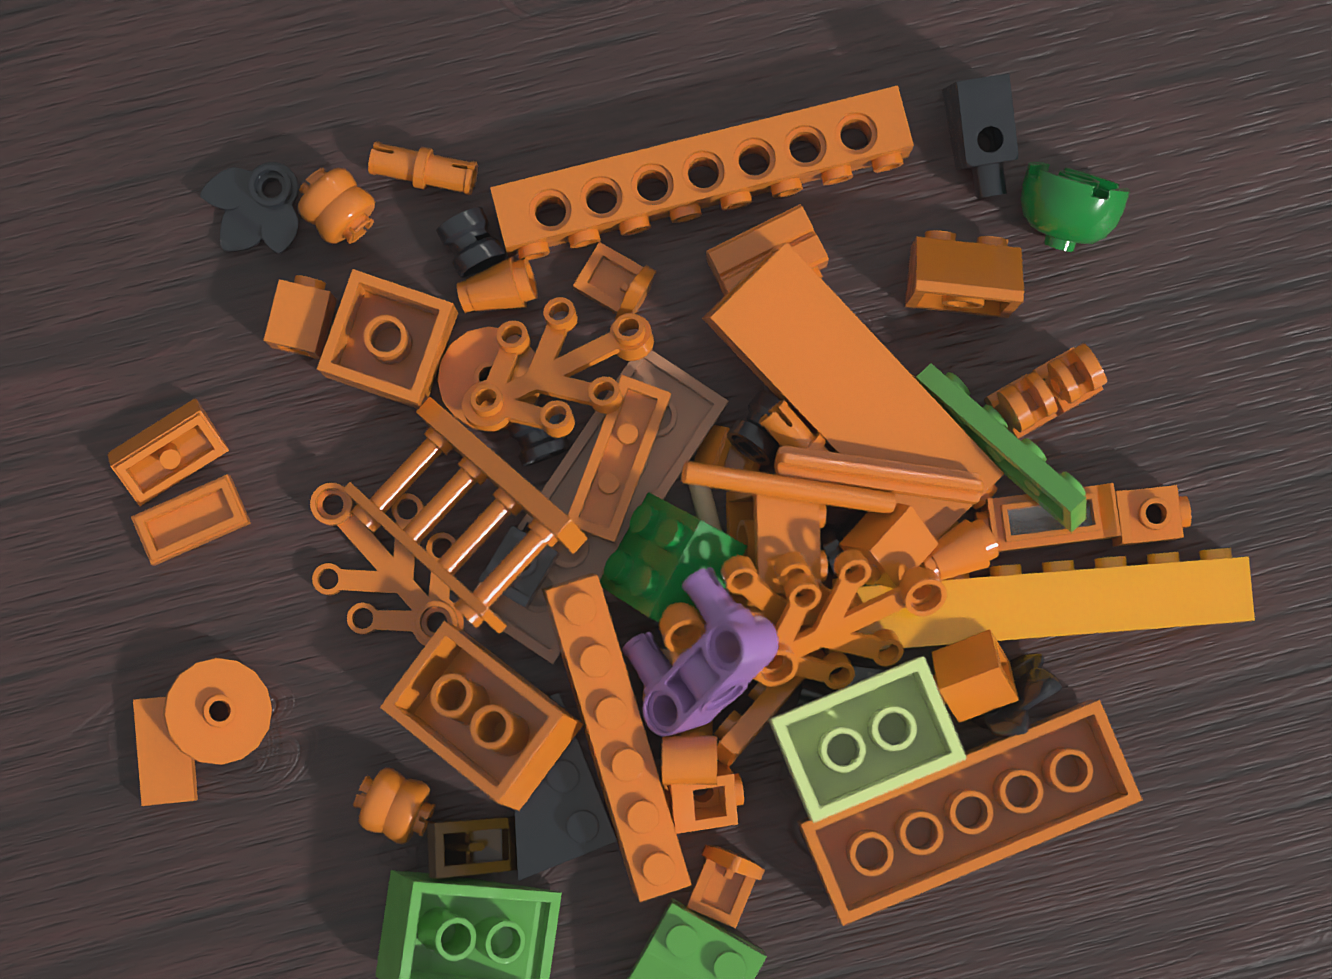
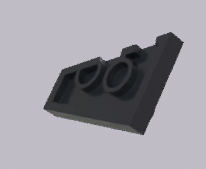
(561, 815)

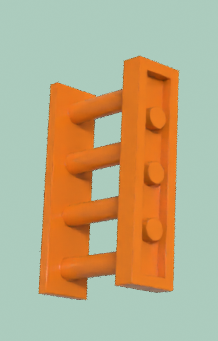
(511, 497)

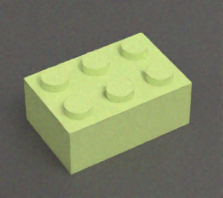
(867, 739)

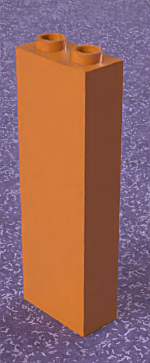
(843, 378)

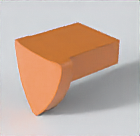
(614, 281)
(724, 885)

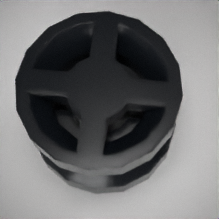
(536, 443)

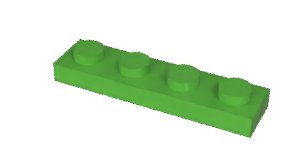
(1019, 460)

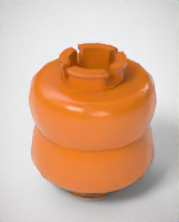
(336, 205)
(394, 805)

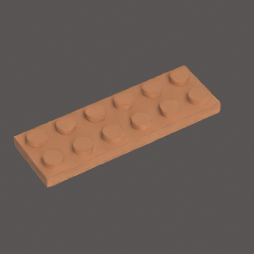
(683, 428)

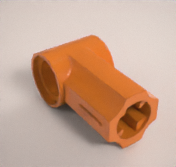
(690, 757)

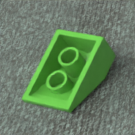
(466, 929)
(695, 948)

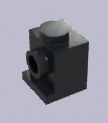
(528, 582)

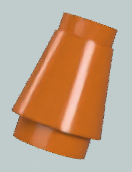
(499, 287)
(963, 550)

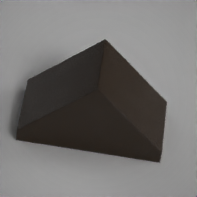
(471, 846)

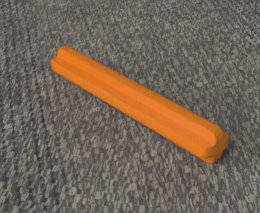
(879, 474)

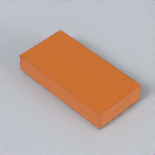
(190, 520)
(164, 770)

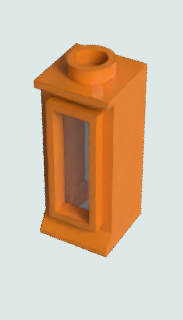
(1023, 524)

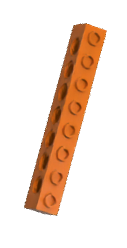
(876, 114)

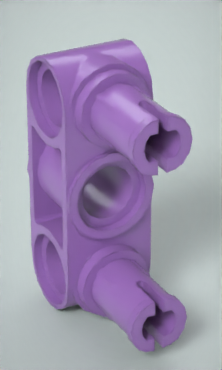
(708, 672)

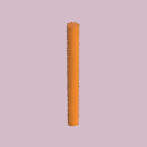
(788, 487)

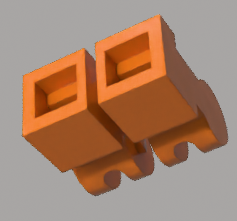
(1049, 390)

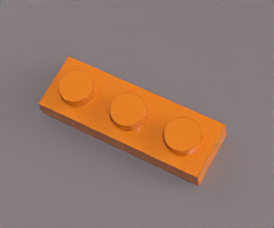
(618, 459)

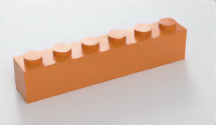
(616, 736)

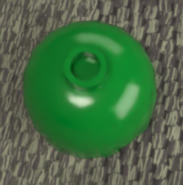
(1071, 205)

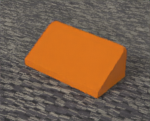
(167, 452)

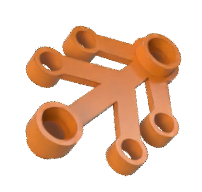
(551, 374)
(392, 573)
(684, 624)
(838, 626)

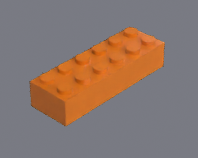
(972, 812)

